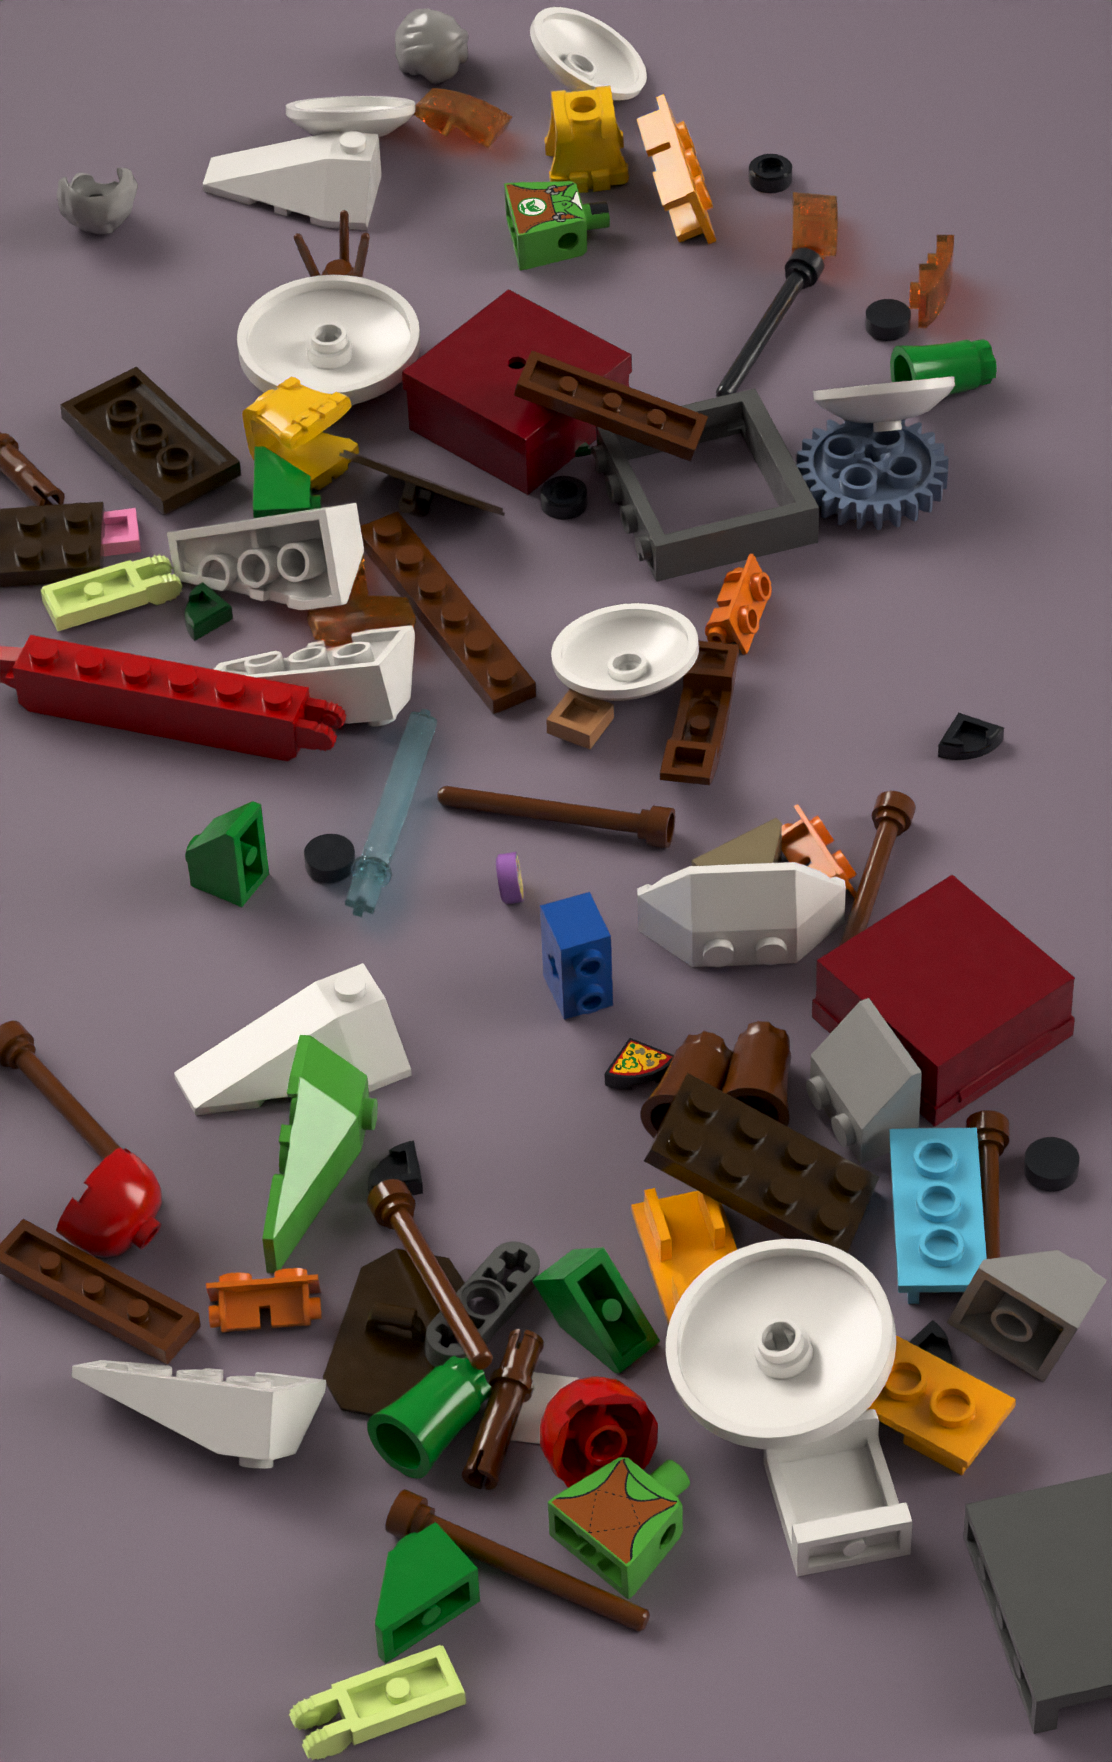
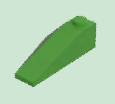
(318, 1146)

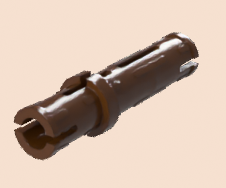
(25, 474)
(510, 1389)

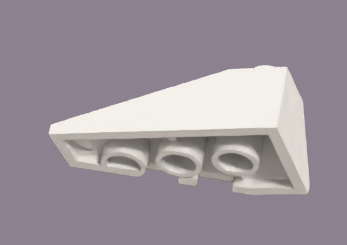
(284, 558)

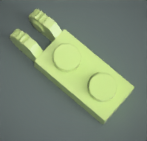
(110, 591)
(379, 1702)

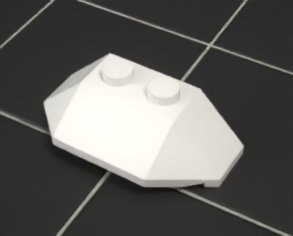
(741, 913)

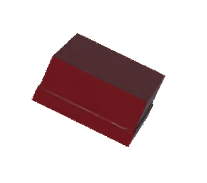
(467, 384)
(955, 990)

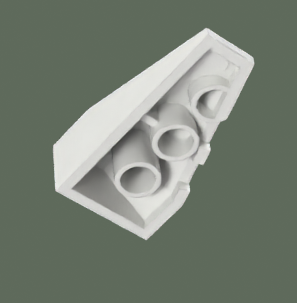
(305, 176)
(363, 677)
(256, 1062)
(238, 1417)

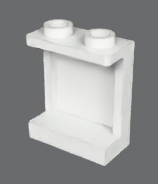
(839, 1500)

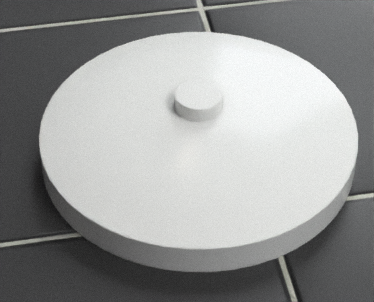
(330, 336)
(781, 1344)

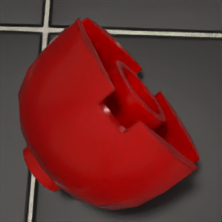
(114, 1208)
(594, 1425)

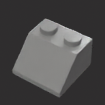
(865, 1082)
(1027, 1307)

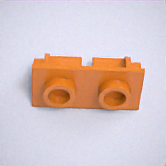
(740, 606)
(808, 841)
(243, 1297)

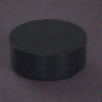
(770, 173)
(888, 319)
(564, 497)
(329, 858)
(1051, 1164)

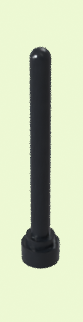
(801, 271)

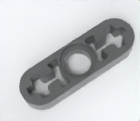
(487, 1283)

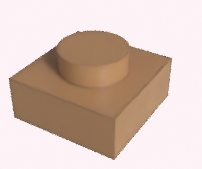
(580, 719)

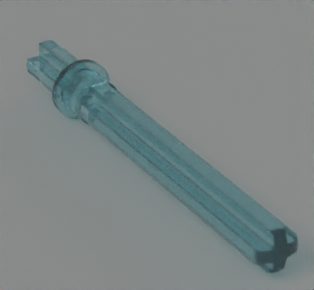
(373, 867)

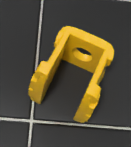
(585, 140)
(292, 426)

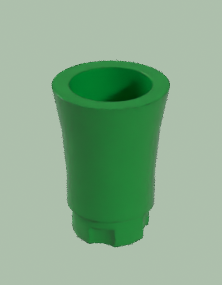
(967, 361)
(428, 1417)

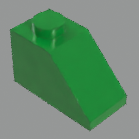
(280, 486)
(230, 855)
(596, 1307)
(422, 1590)

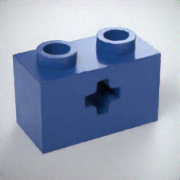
(576, 955)

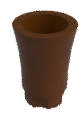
(700, 1056)
(761, 1070)

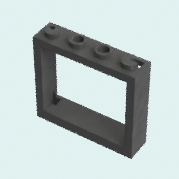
(725, 541)

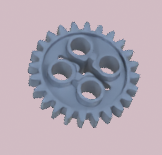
(872, 472)

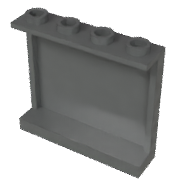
(1049, 1590)

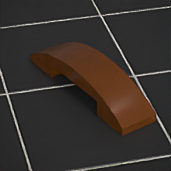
(702, 716)

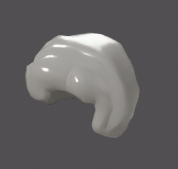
(430, 45)
(97, 205)

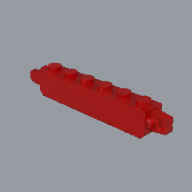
(168, 699)

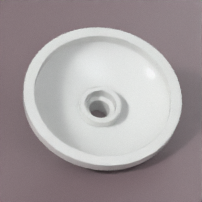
(586, 53)
(351, 113)
(885, 402)
(625, 651)

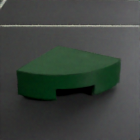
(205, 611)

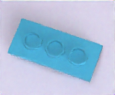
(936, 1209)

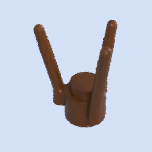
(342, 265)

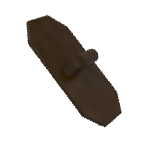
(420, 506)
(384, 1334)

